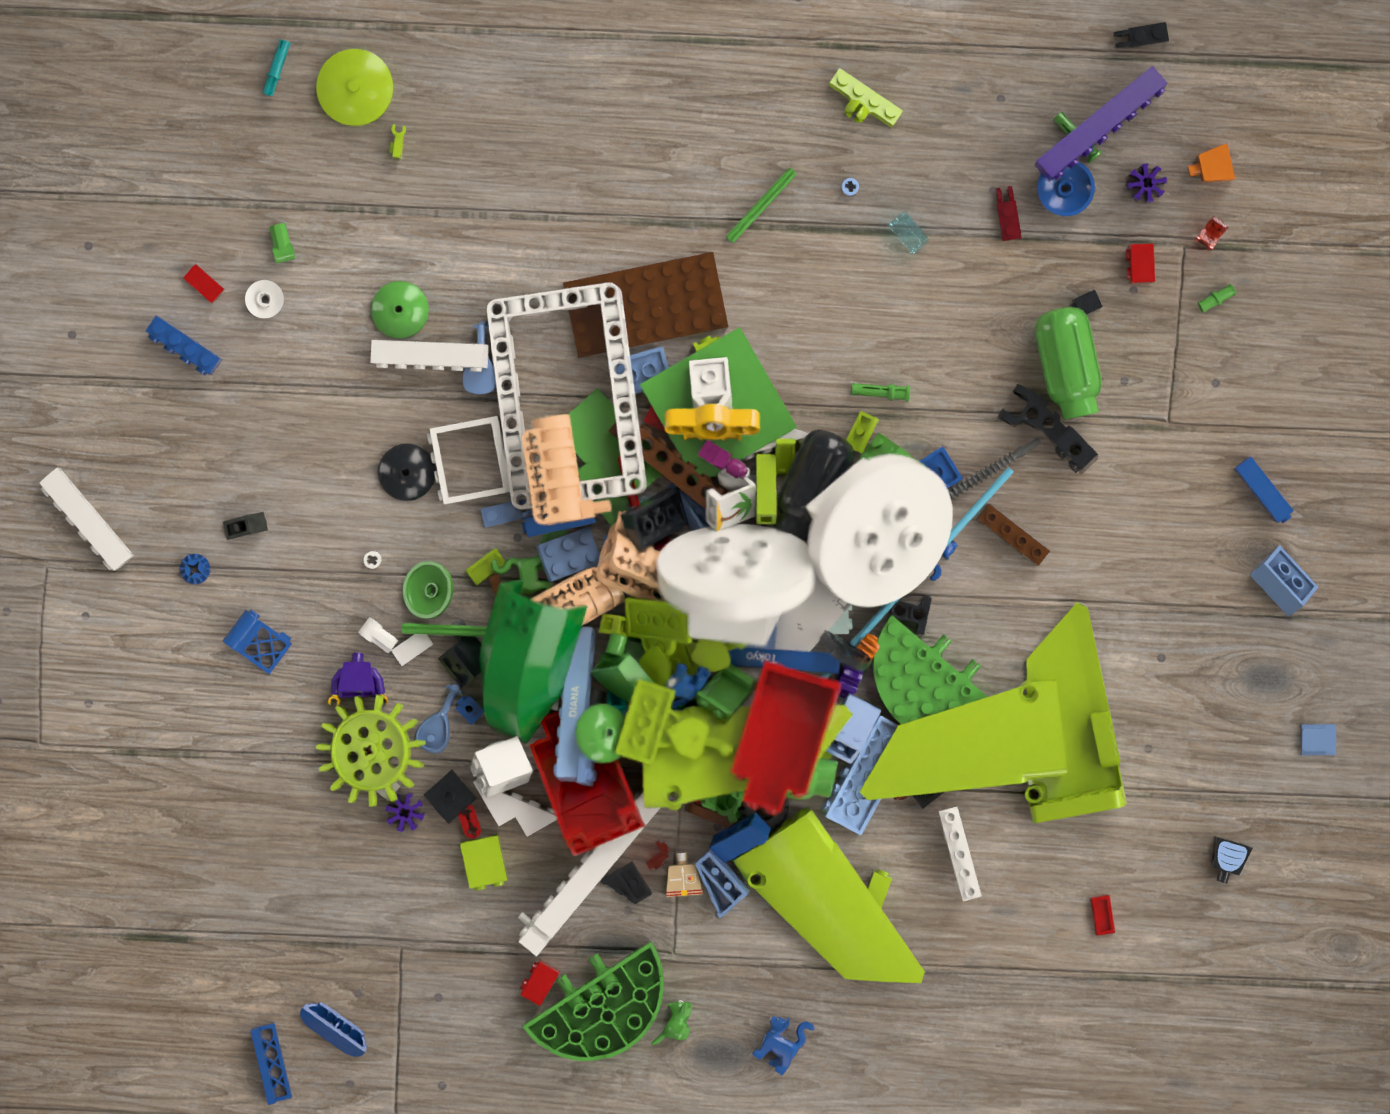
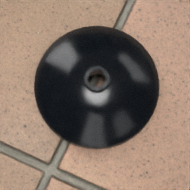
(420, 469)

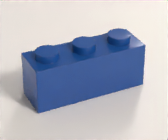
(740, 838)

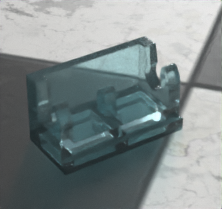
(908, 232)

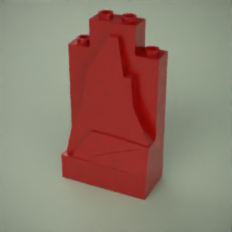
(784, 735)
(586, 813)

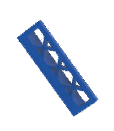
(263, 1063)

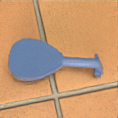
(484, 381)
(436, 728)

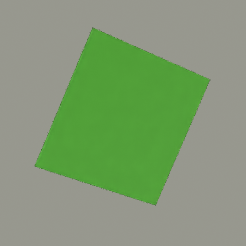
(749, 390)

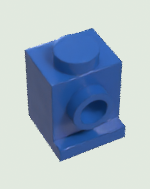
(477, 710)

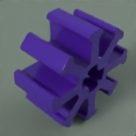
(1152, 183)
(849, 679)
(406, 805)

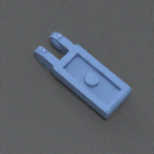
(503, 513)

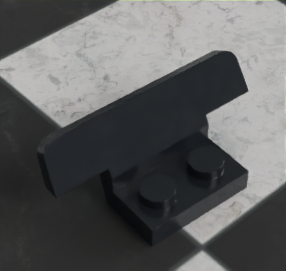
(463, 658)

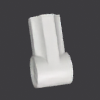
(375, 633)

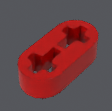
(475, 822)

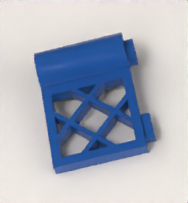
(243, 633)

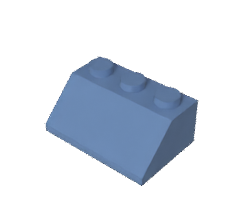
(1284, 581)

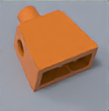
(1213, 165)

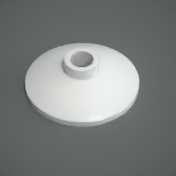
(257, 292)

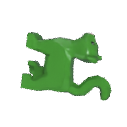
(528, 572)

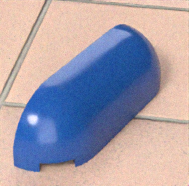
(334, 1028)

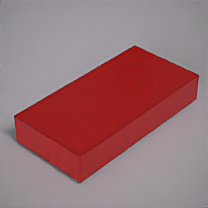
(203, 283)
(1102, 915)

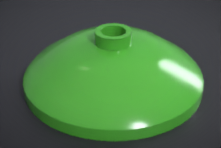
(411, 318)
(420, 587)
(592, 734)

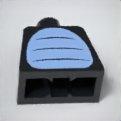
(1228, 857)

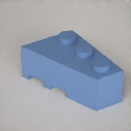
(721, 882)

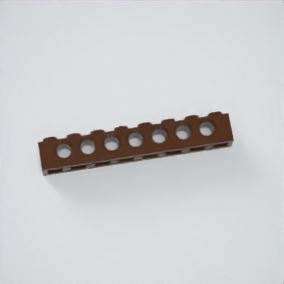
(665, 468)

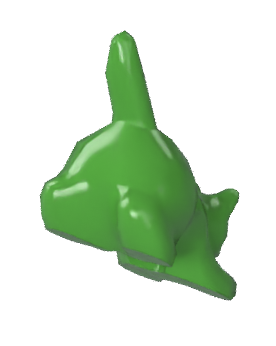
(676, 1026)

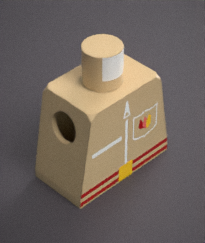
(683, 878)

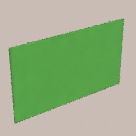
(592, 440)

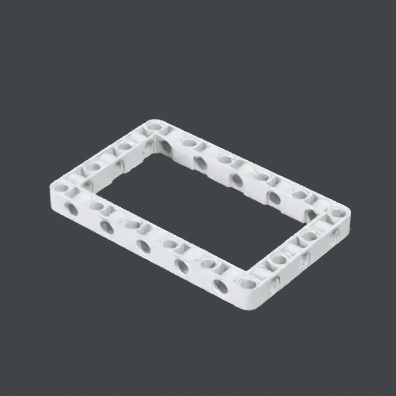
(621, 384)

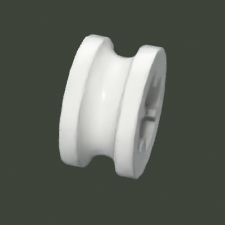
(372, 553)

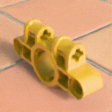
(693, 422)

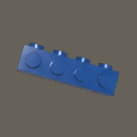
(184, 345)

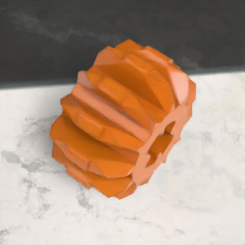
(869, 645)

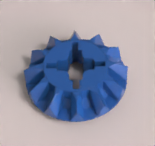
(195, 578)

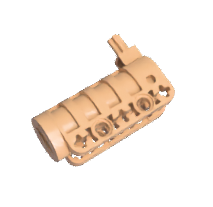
(558, 473)
(624, 560)
(593, 593)

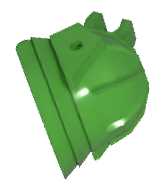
(725, 804)

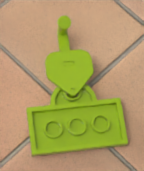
(659, 628)
(702, 653)
(649, 723)

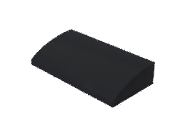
(655, 518)

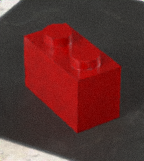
(1141, 263)
(540, 982)

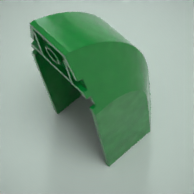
(525, 660)

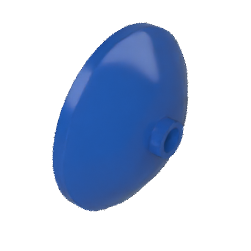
(1077, 198)

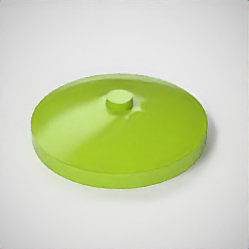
(354, 87)

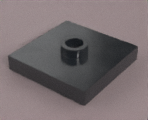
(450, 796)

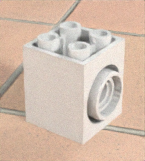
(501, 767)

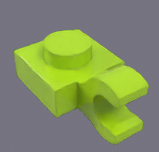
(397, 146)

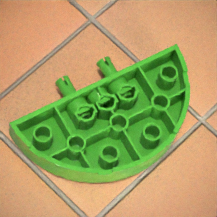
(916, 678)
(605, 1012)

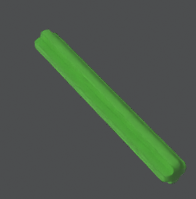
(761, 205)
(435, 629)

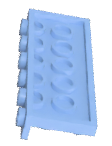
(846, 803)

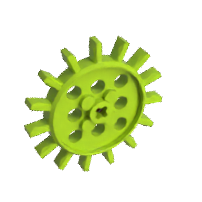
(376, 740)

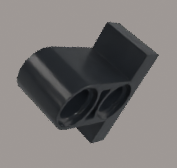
(908, 613)

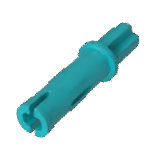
(276, 67)

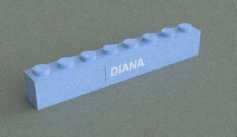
(575, 701)

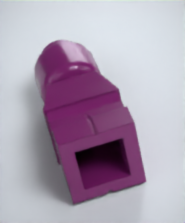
(722, 460)

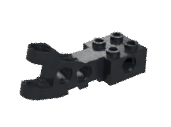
(1061, 437)

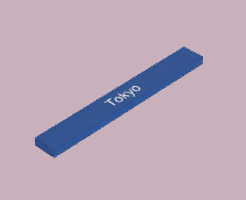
(791, 659)

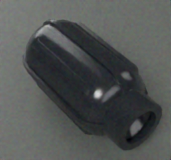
(816, 466)

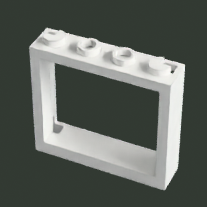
(436, 458)

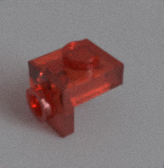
(1211, 233)
(658, 860)

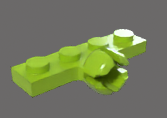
(864, 100)

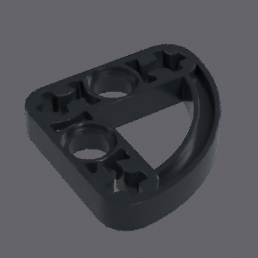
(845, 652)

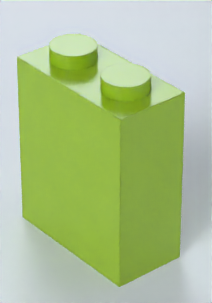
(484, 862)

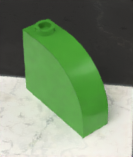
(620, 675)

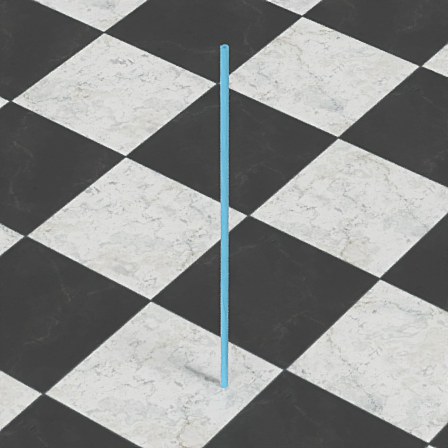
(954, 532)

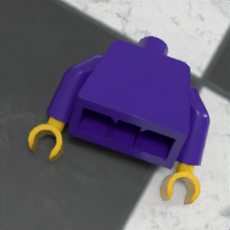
(356, 679)

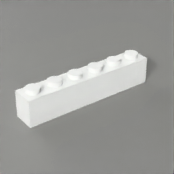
(429, 354)
(86, 519)

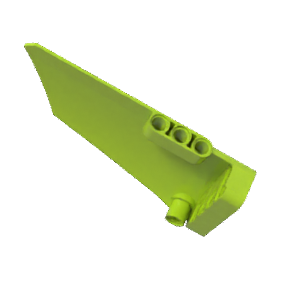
(1088, 732)
(974, 746)
(710, 772)
(827, 902)

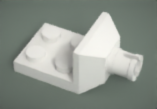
(710, 384)

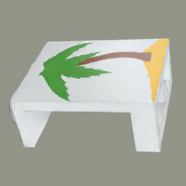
(732, 507)

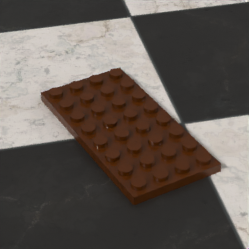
(658, 303)

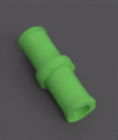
(1216, 298)

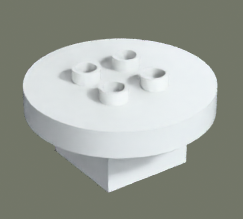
(879, 529)
(735, 580)

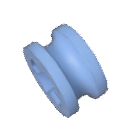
(846, 191)

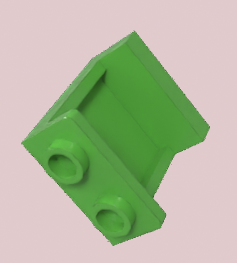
(726, 692)

